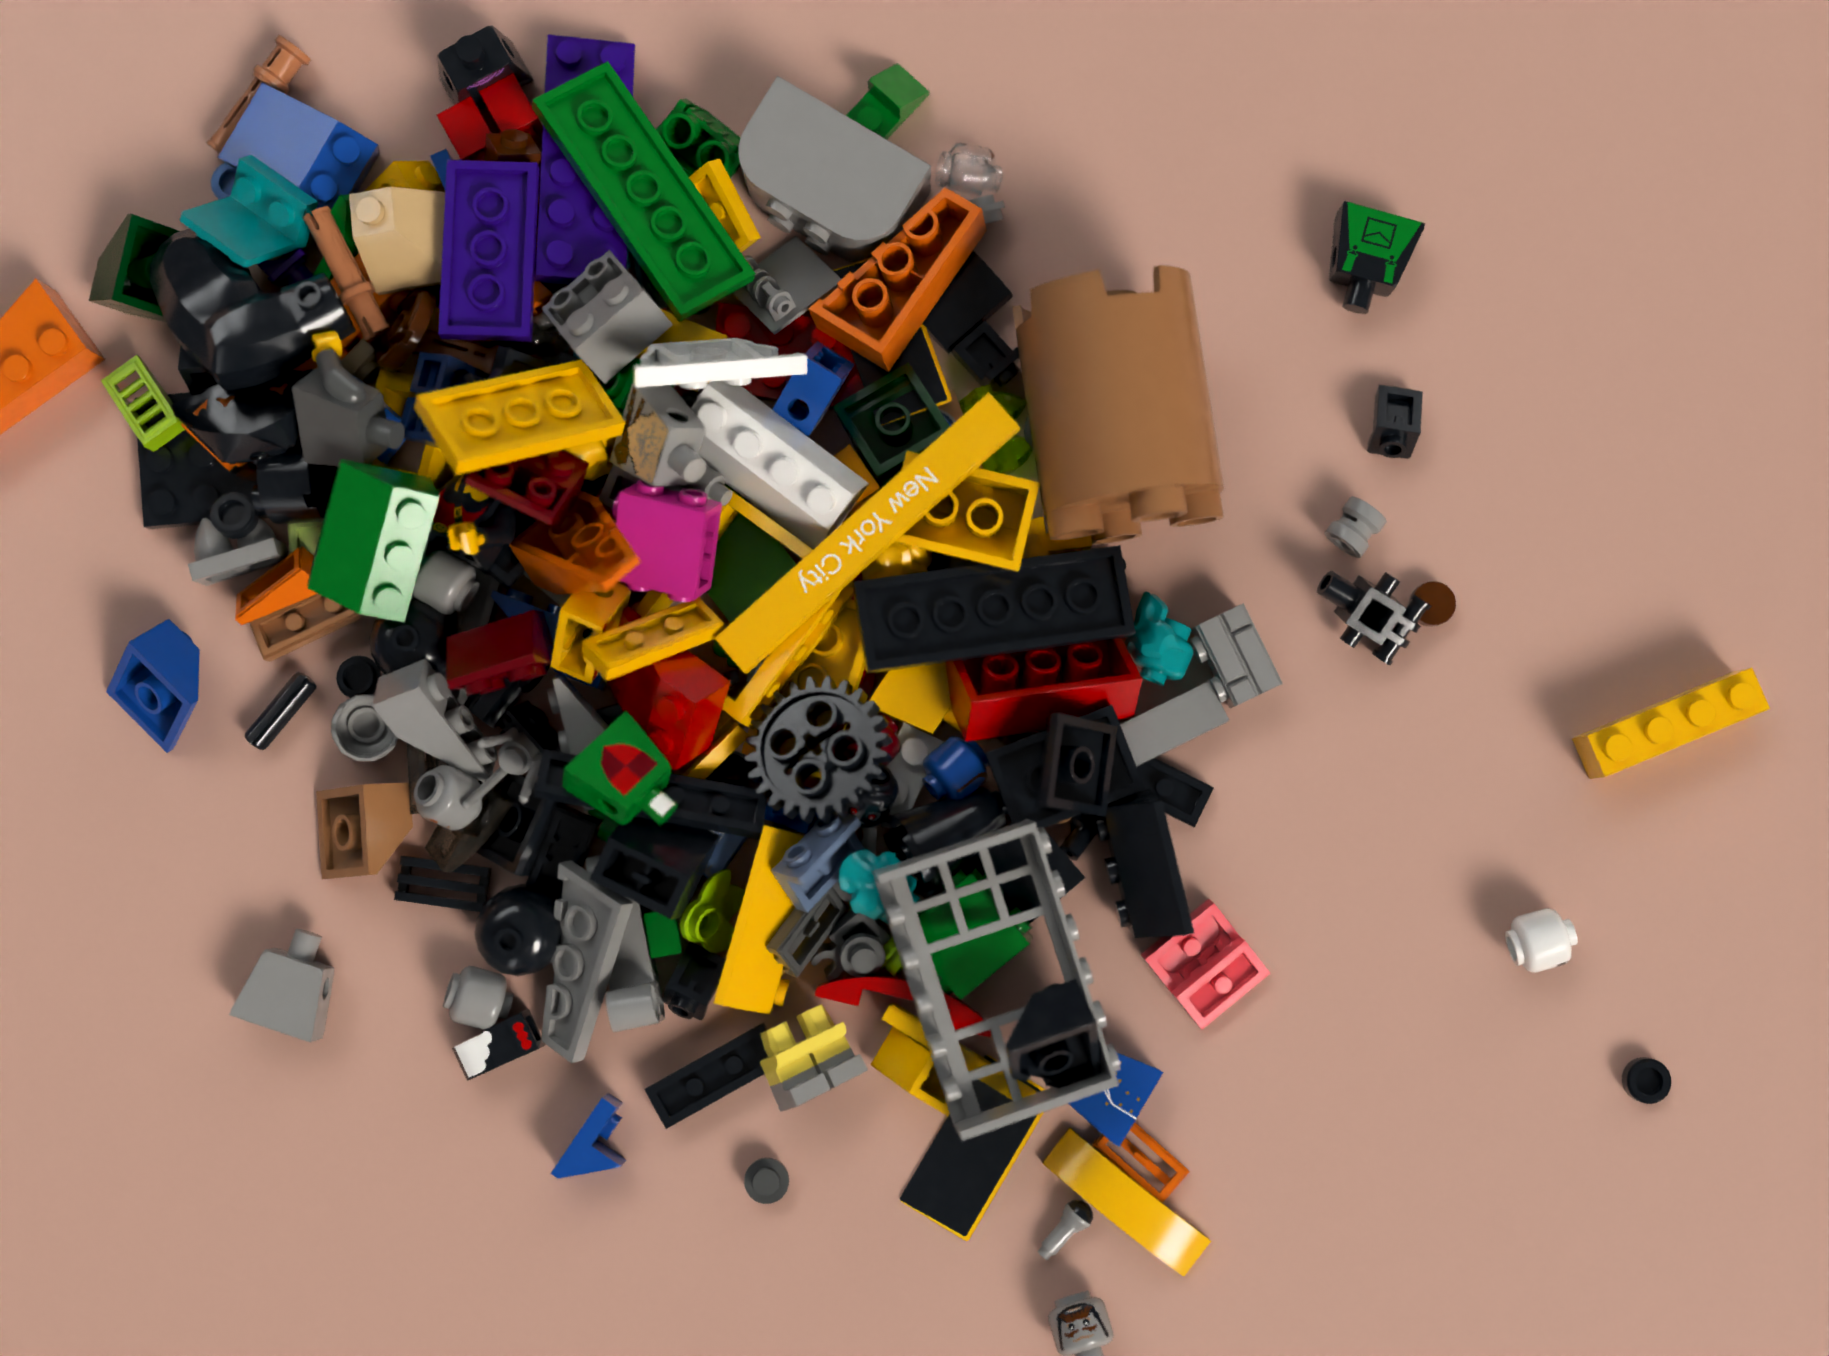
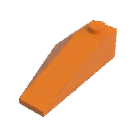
(578, 556)

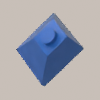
(158, 682)

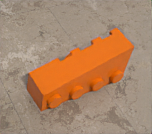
(903, 280)
(40, 352)

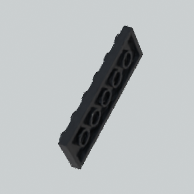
(993, 609)

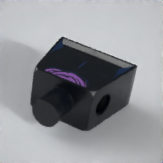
(478, 63)

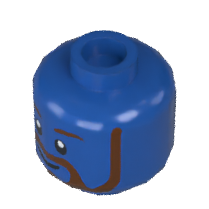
(955, 769)

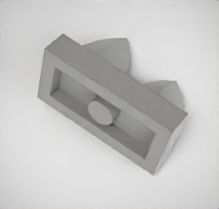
(219, 561)

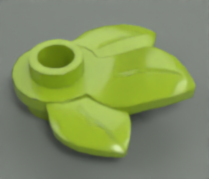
(709, 915)

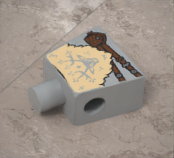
(660, 438)

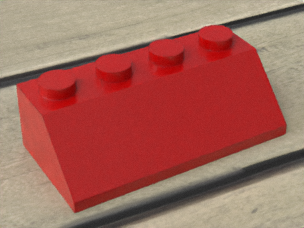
(1022, 688)

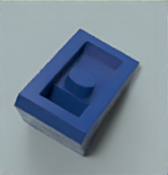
(586, 1152)

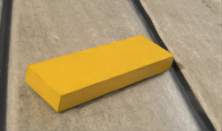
(652, 638)

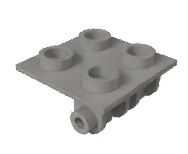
(786, 284)

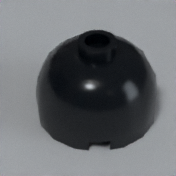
(418, 638)
(518, 930)

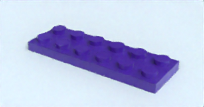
(570, 222)

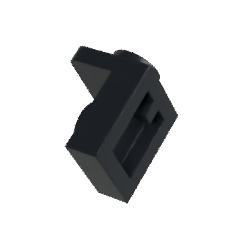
(1396, 422)
(693, 982)

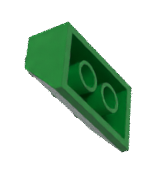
(373, 539)

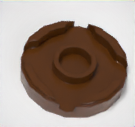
(405, 333)

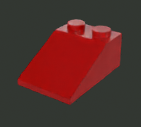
(673, 701)

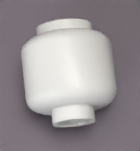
(1540, 940)

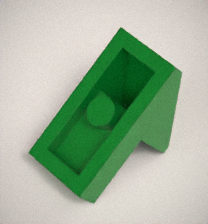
(889, 101)

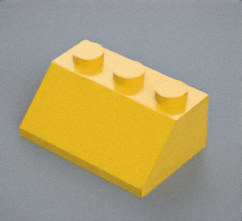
(978, 520)

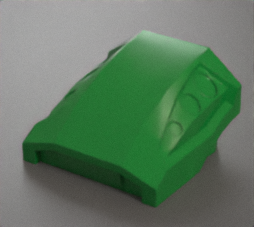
(699, 137)

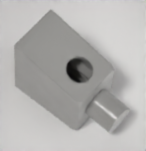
(288, 990)

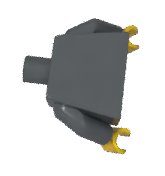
(339, 413)

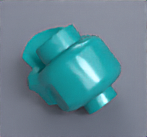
(1159, 642)
(858, 881)

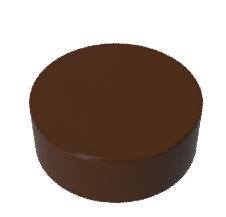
(1441, 600)

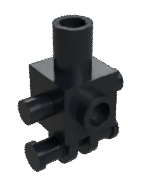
(1373, 612)

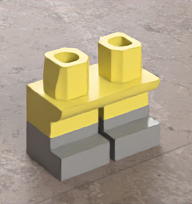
(811, 1065)

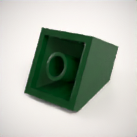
(124, 268)

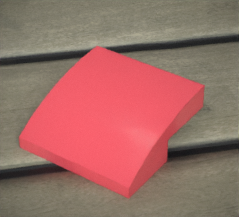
(1207, 967)

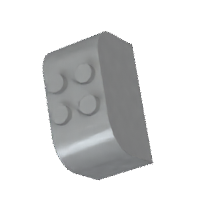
(828, 174)

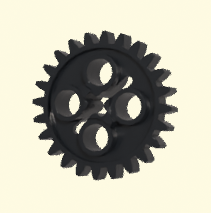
(839, 780)

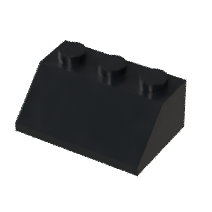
(1144, 867)

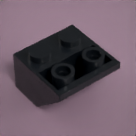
(655, 863)

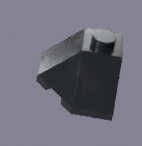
(1055, 1038)

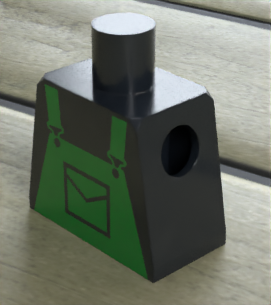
(1370, 252)

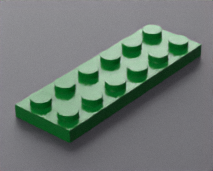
(643, 191)

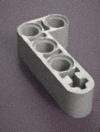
(634, 982)

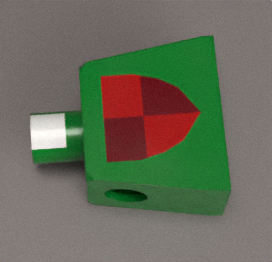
(622, 774)

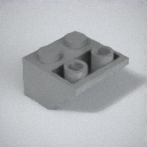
(606, 316)

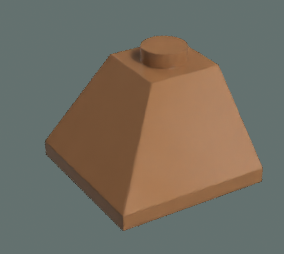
(361, 827)

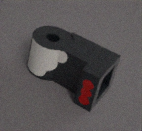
(499, 1045)

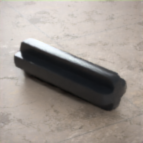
(280, 711)

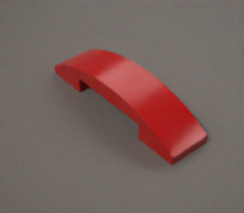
(850, 988)

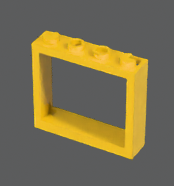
(791, 653)

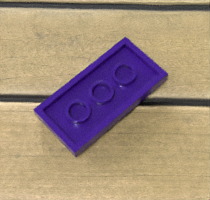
(489, 250)

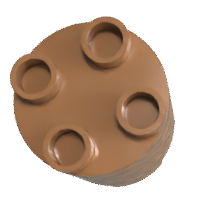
(1118, 406)

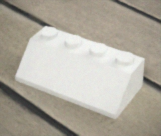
(775, 463)

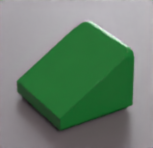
(661, 935)

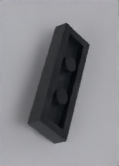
(709, 1077)

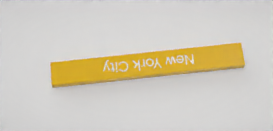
(867, 533)

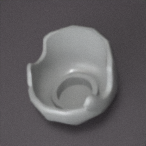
(361, 731)

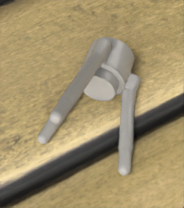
(515, 758)

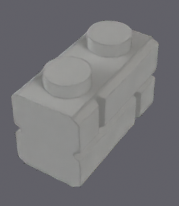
(1234, 656)

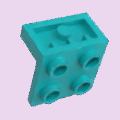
(258, 217)

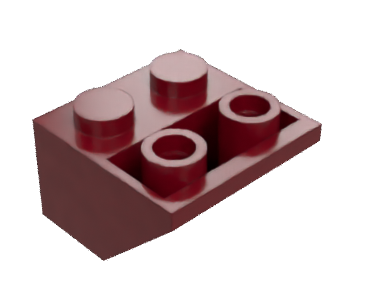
(536, 485)
(498, 651)

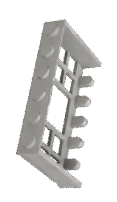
(927, 992)

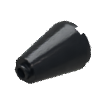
(942, 825)

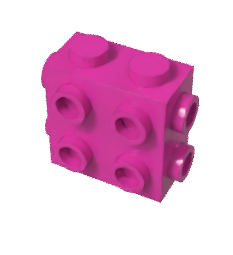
(672, 538)

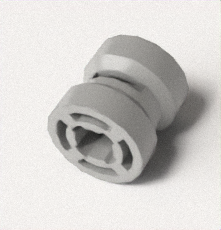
(1355, 527)

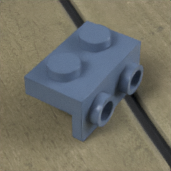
(815, 861)

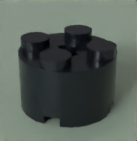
(292, 488)

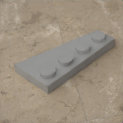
(591, 936)

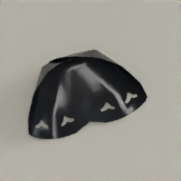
(251, 425)

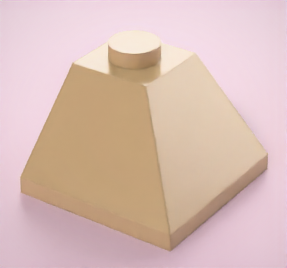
(399, 236)

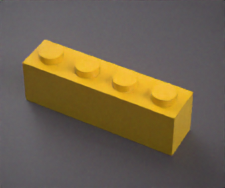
(1670, 723)

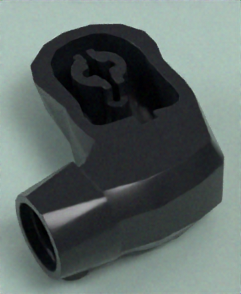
(228, 319)

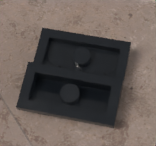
(966, 303)
(1021, 891)

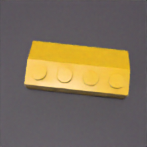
(751, 973)

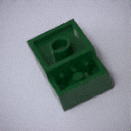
(885, 446)

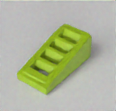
(160, 432)

